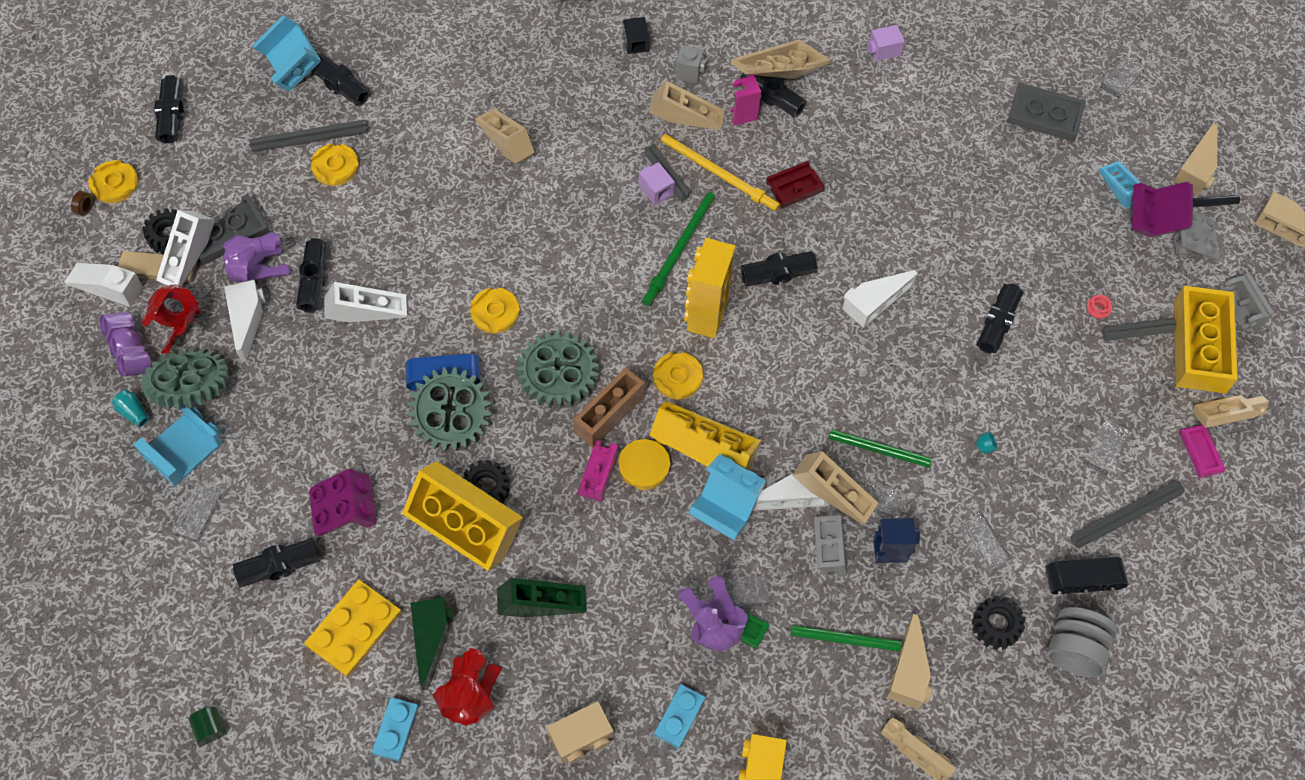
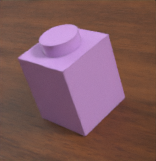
(885, 43)
(656, 183)

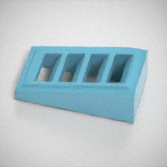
(1122, 194)

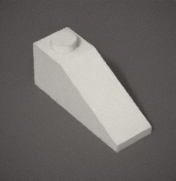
(185, 245)
(106, 281)
(876, 295)
(360, 303)
(245, 313)
(787, 494)

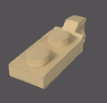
(1230, 410)
(917, 750)

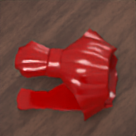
(179, 320)
(464, 698)

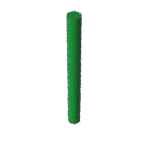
(880, 448)
(845, 638)

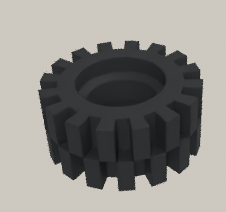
(155, 225)
(490, 471)
(1007, 610)

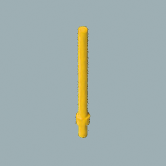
(757, 194)

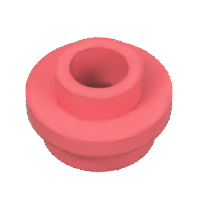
(1102, 301)

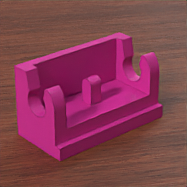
(746, 101)
(598, 471)

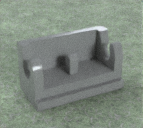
(1250, 304)
(830, 545)

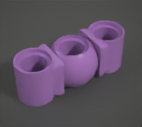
(124, 343)

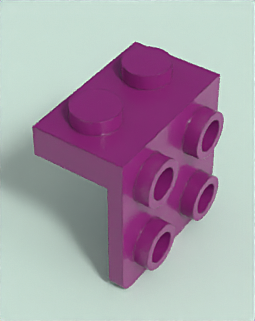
(1162, 209)
(342, 500)

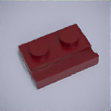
(795, 184)

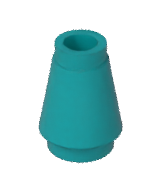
(129, 406)

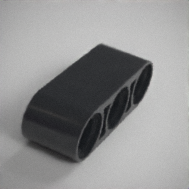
(1086, 574)

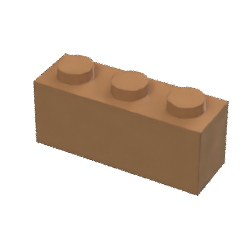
(609, 407)

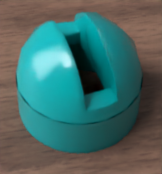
(986, 443)

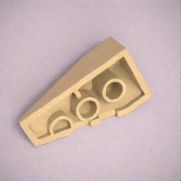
(782, 61)

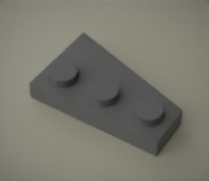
(240, 220)

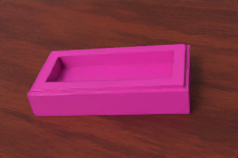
(1202, 451)

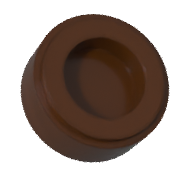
(81, 203)

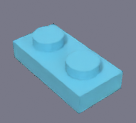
(679, 716)
(395, 729)

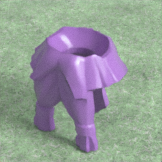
(246, 254)
(713, 617)

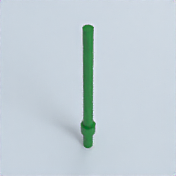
(658, 282)

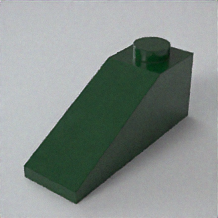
(539, 598)
(430, 631)

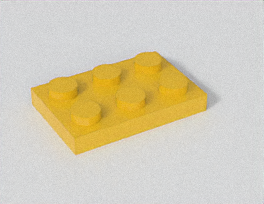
(352, 628)

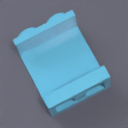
(287, 52)
(181, 446)
(728, 497)

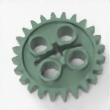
(557, 349)
(185, 378)
(473, 411)

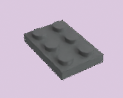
(1046, 111)

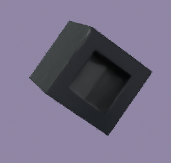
(636, 35)

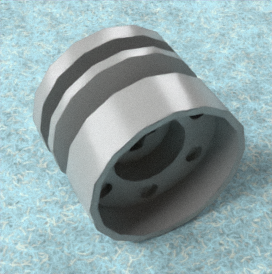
(1082, 642)

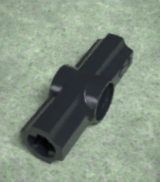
(341, 81)
(776, 94)
(169, 109)
(778, 268)
(311, 287)
(1000, 318)
(276, 562)

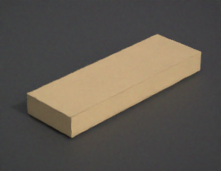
(146, 264)

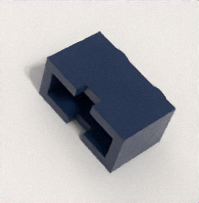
(895, 540)

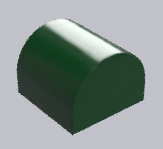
(207, 725)

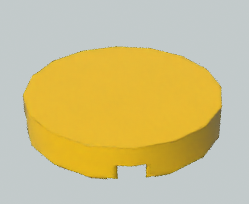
(339, 169)
(113, 181)
(494, 310)
(677, 375)
(644, 464)

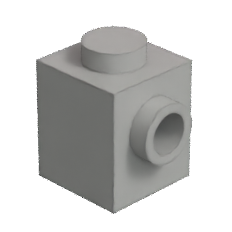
(690, 64)

